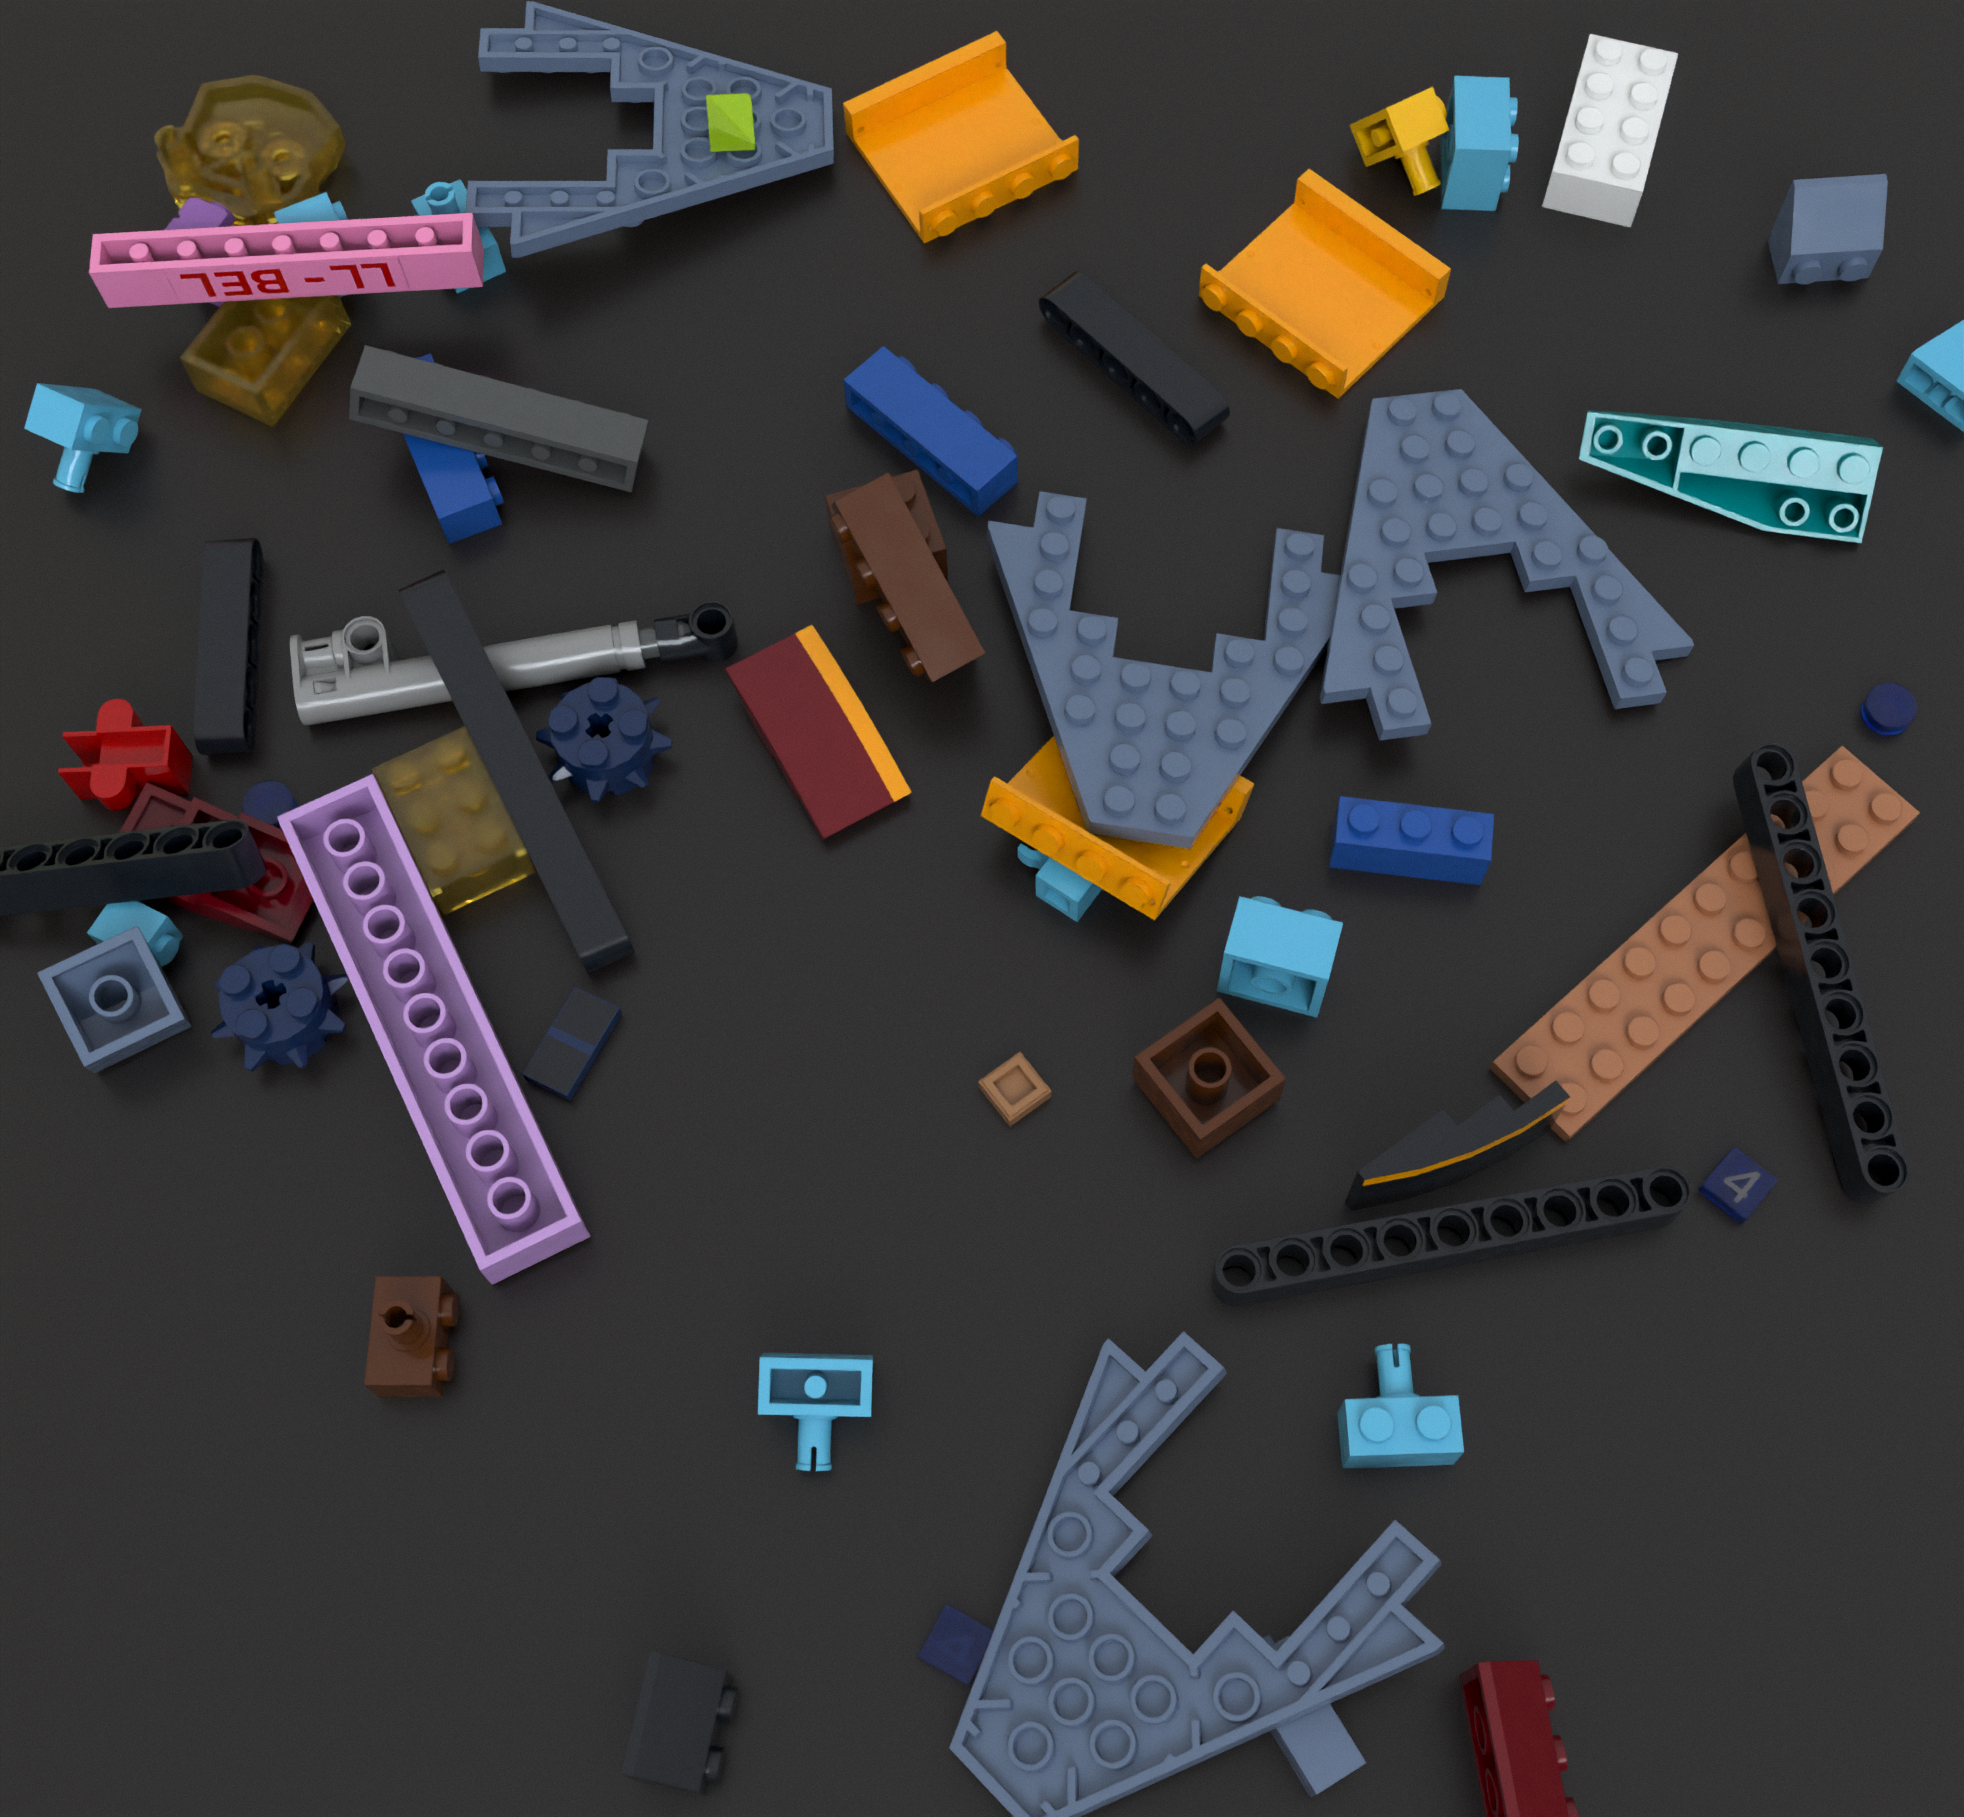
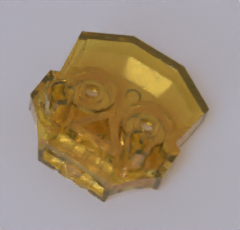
(262, 127)

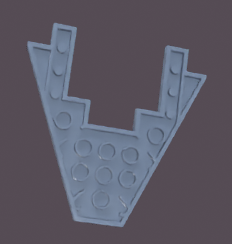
(788, 118)
(1452, 487)
(1148, 740)
(1096, 1694)

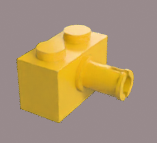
(1404, 133)

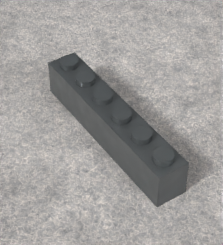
(496, 418)

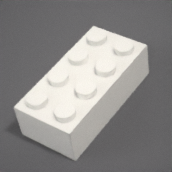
(1610, 130)

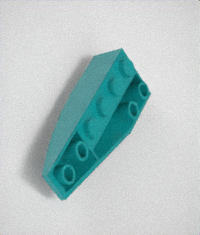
(1743, 470)

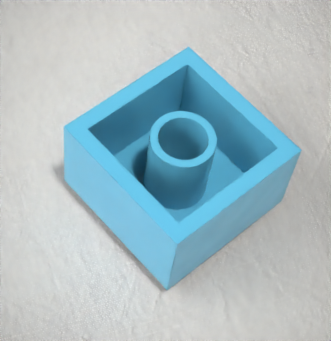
(1478, 143)
(1279, 955)

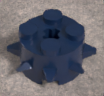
(603, 738)
(278, 1005)

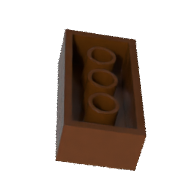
(907, 579)

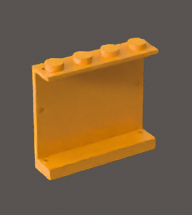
(957, 139)
(1327, 286)
(1145, 875)

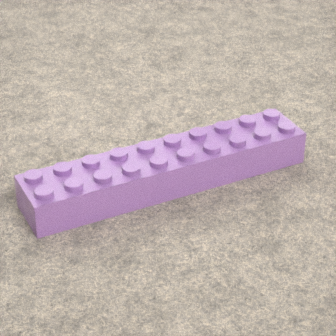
(433, 1031)

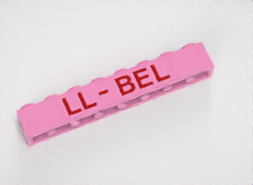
(287, 260)

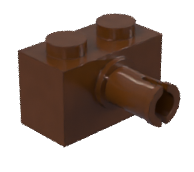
(411, 1336)

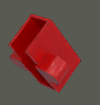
(125, 757)

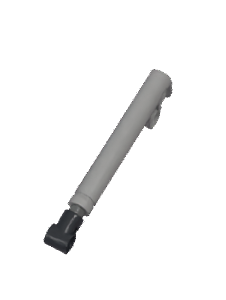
(343, 681)

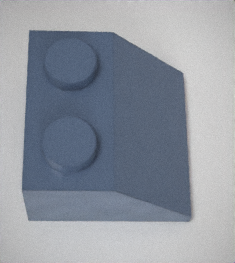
(1829, 229)
(114, 1000)

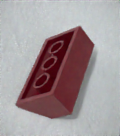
(1514, 1740)

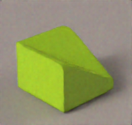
(730, 122)

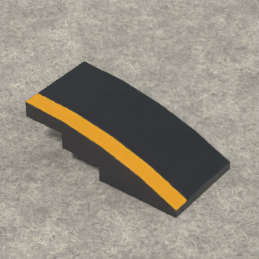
(1447, 1153)

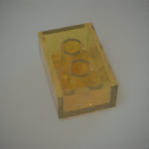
(264, 351)
(453, 821)

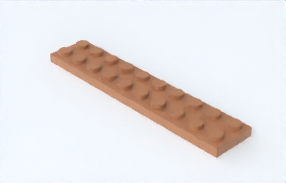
(1690, 954)

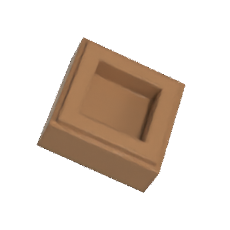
(1014, 1089)

